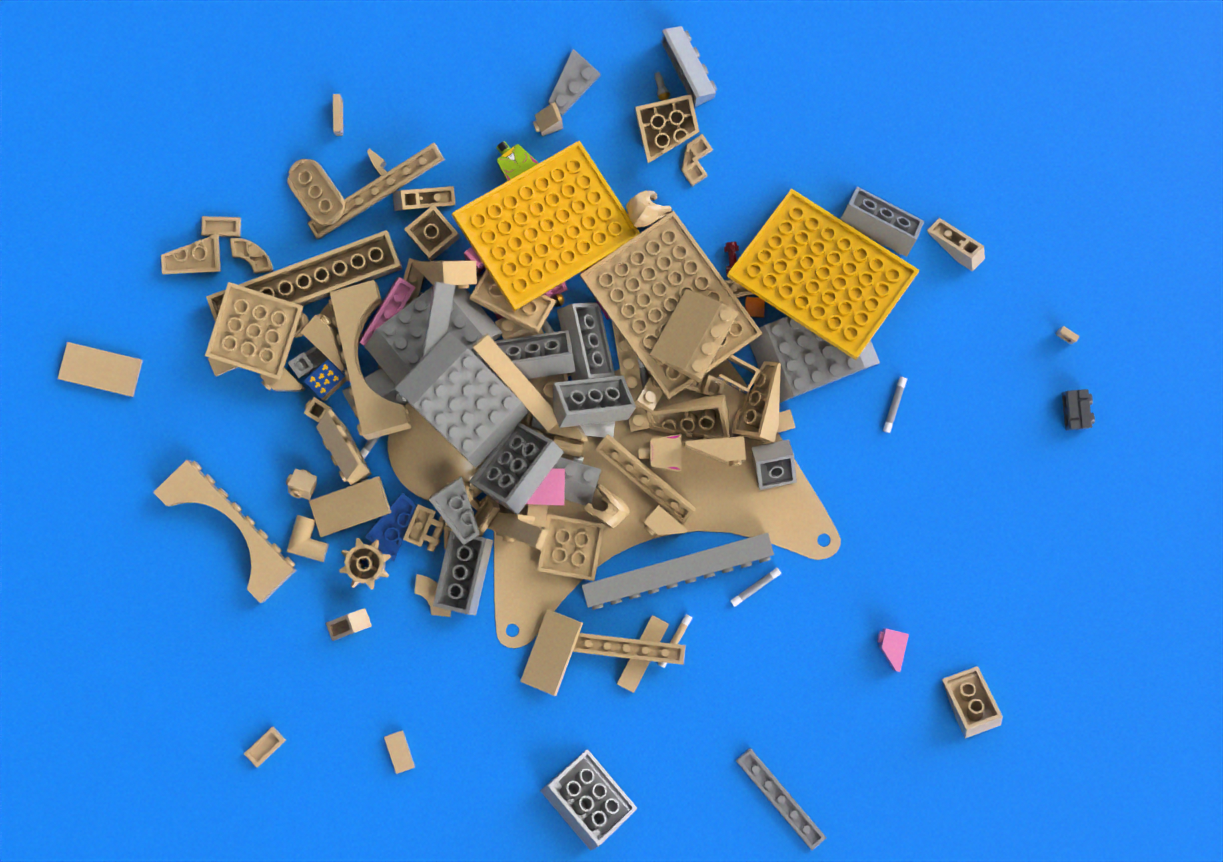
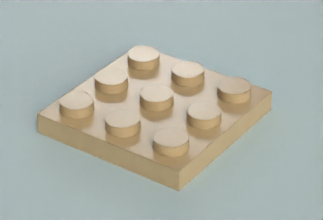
(571, 547)

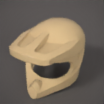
(643, 211)
(614, 511)

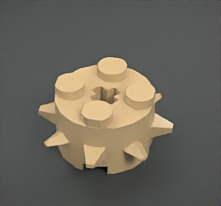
(355, 568)

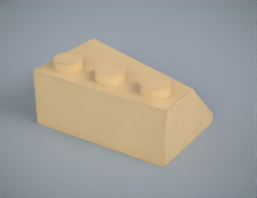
(666, 125)
(343, 448)

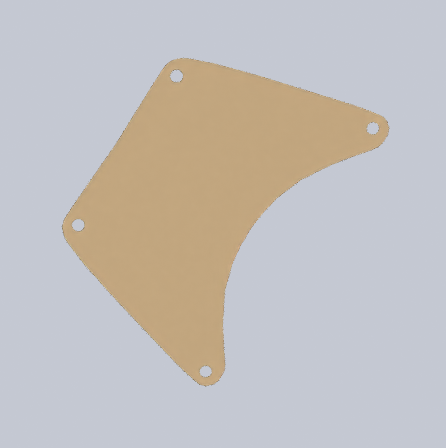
(723, 497)

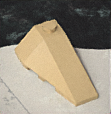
(761, 410)
(697, 417)

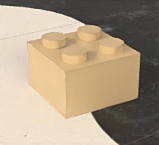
(432, 233)

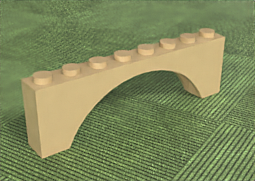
(351, 310)
(268, 565)

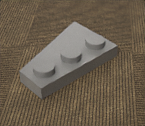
(573, 83)
(456, 510)

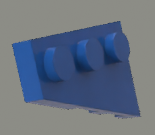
(392, 527)

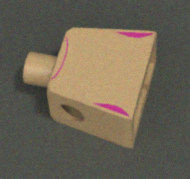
(663, 453)

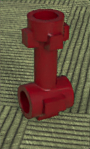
(731, 248)

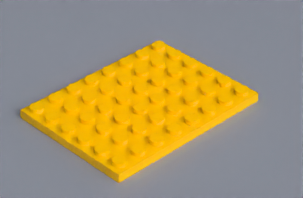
(545, 225)
(823, 274)

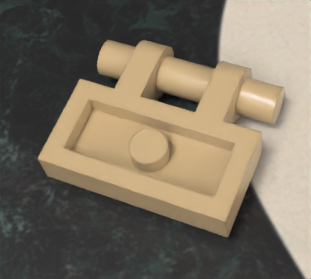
(420, 525)

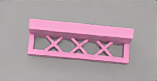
(391, 305)

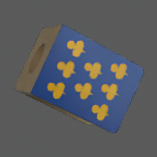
(745, 365)
(326, 380)

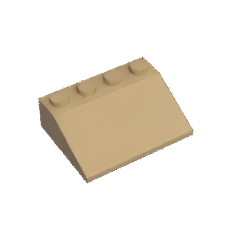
(694, 334)

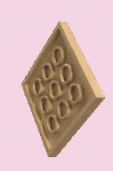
(254, 331)

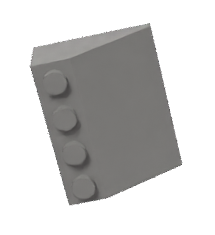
(517, 467)
(589, 800)

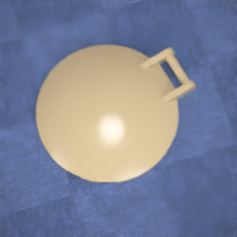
(427, 460)

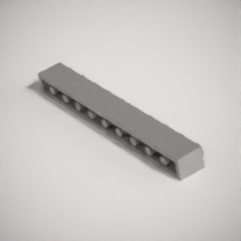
(678, 570)

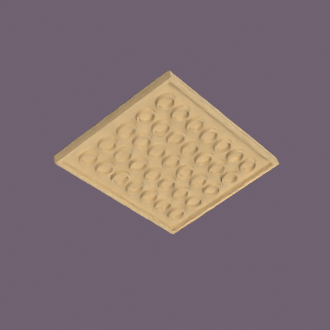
(644, 285)

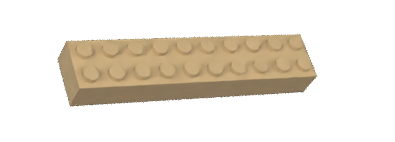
(325, 273)

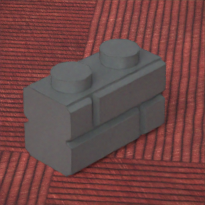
(1077, 409)

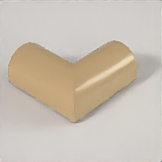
(301, 541)

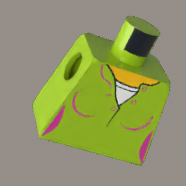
(514, 160)

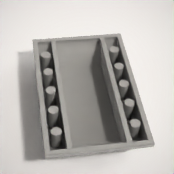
(400, 340)
(805, 357)
(462, 399)

